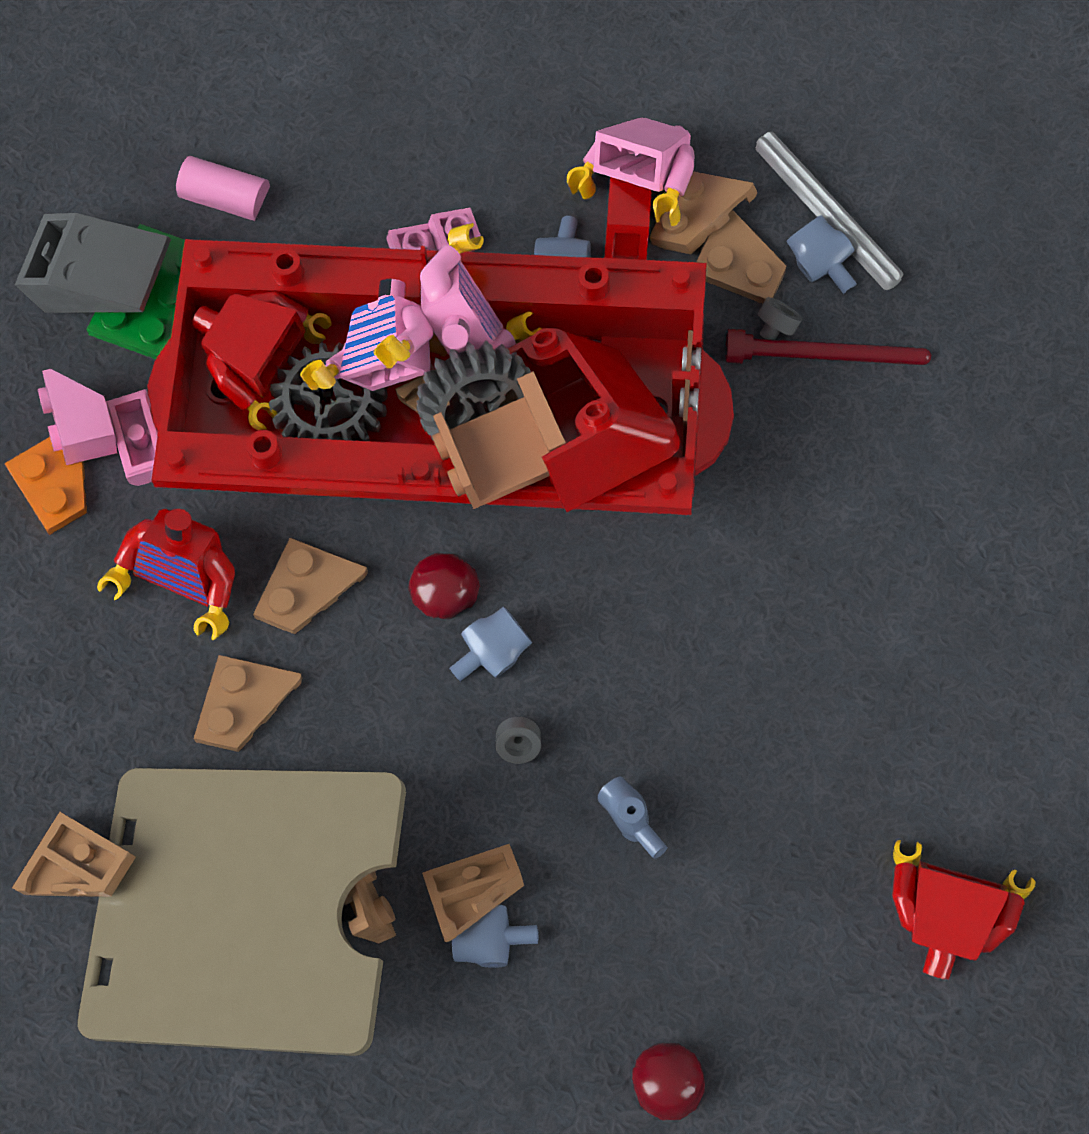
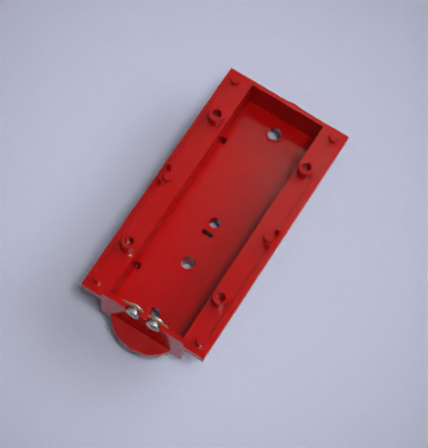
(634, 305)

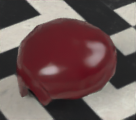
(443, 585)
(668, 1081)

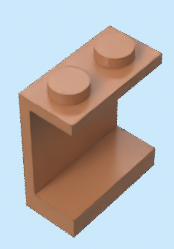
(501, 447)

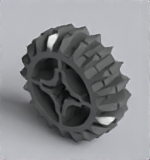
(471, 383)
(294, 390)

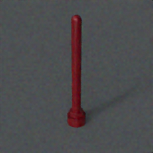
(744, 346)

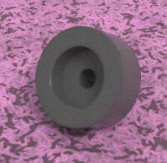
(778, 319)
(518, 740)

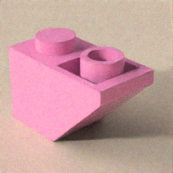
(80, 418)

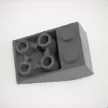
(90, 265)

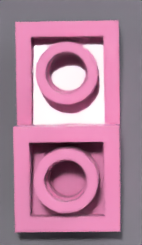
(433, 234)

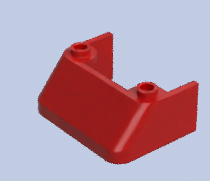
(619, 431)

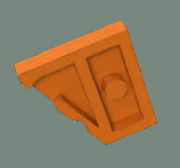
(50, 485)

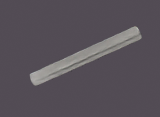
(823, 203)

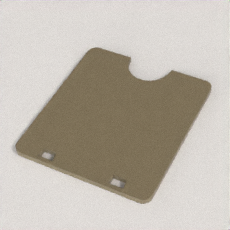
(237, 910)

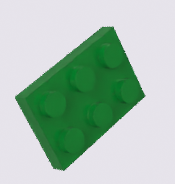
(151, 329)

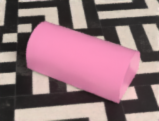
(221, 187)
(134, 435)

